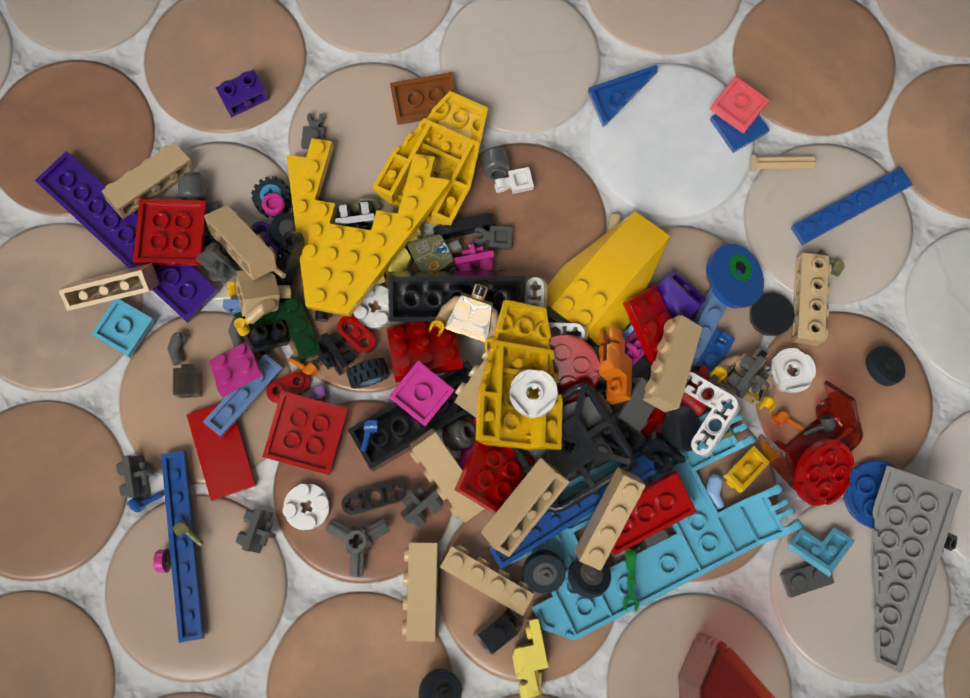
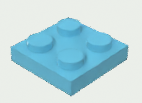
(123, 327)

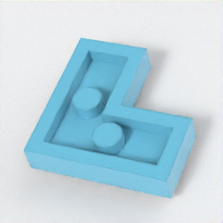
(822, 555)

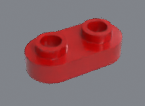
(357, 335)
(287, 384)

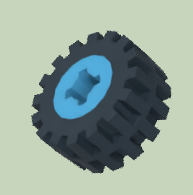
(271, 186)
(367, 373)

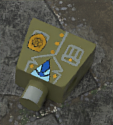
(433, 253)

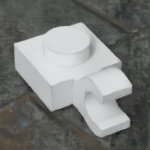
(518, 180)

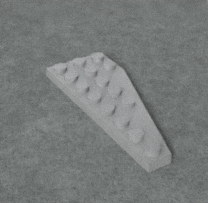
(909, 537)

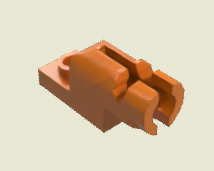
(615, 366)

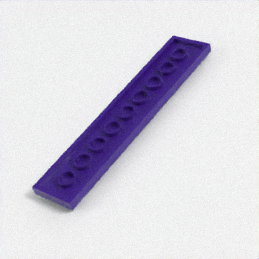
(83, 198)

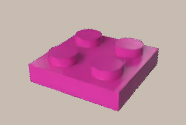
(235, 368)
(421, 393)

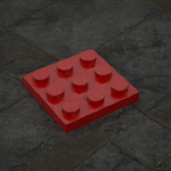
(170, 232)
(415, 342)
(305, 433)
(490, 475)

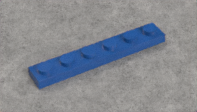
(851, 206)

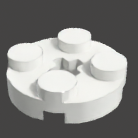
(380, 317)
(802, 378)
(533, 379)
(309, 520)

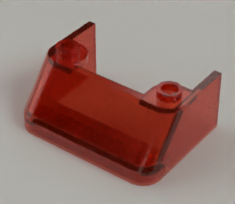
(847, 431)

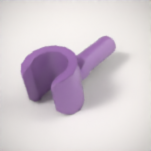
(320, 393)

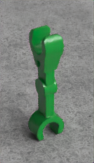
(630, 560)

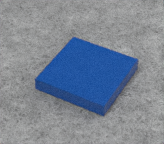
(734, 138)

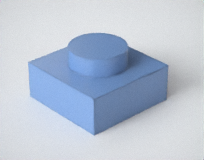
(231, 305)

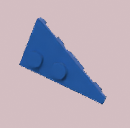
(613, 95)

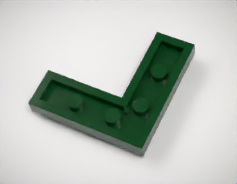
(298, 325)

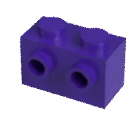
(242, 93)
(680, 295)

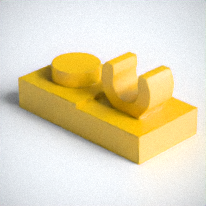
(746, 469)

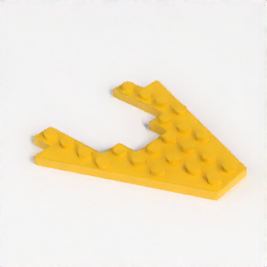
(345, 261)

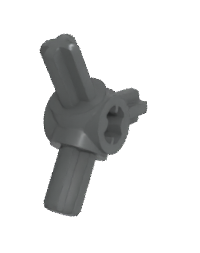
(347, 535)

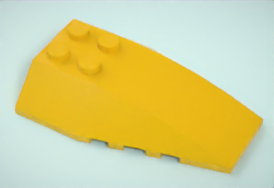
(451, 136)
(606, 274)
(517, 346)

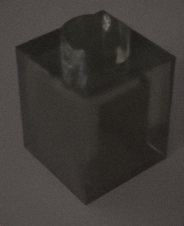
(187, 381)

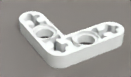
(543, 294)
(715, 404)

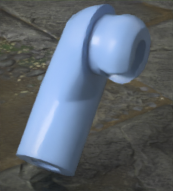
(713, 489)

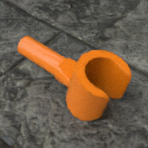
(310, 370)
(781, 417)

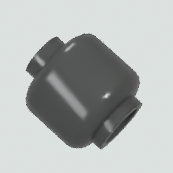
(495, 163)
(192, 186)
(459, 435)

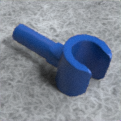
(369, 426)
(137, 505)

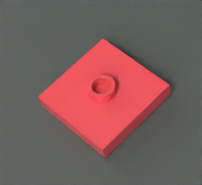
(739, 104)

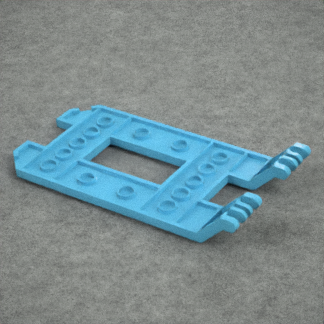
(699, 545)

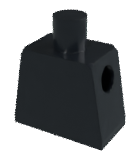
(498, 632)

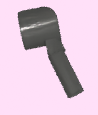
(827, 424)

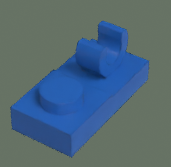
(715, 350)

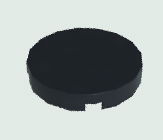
(772, 314)
(680, 428)

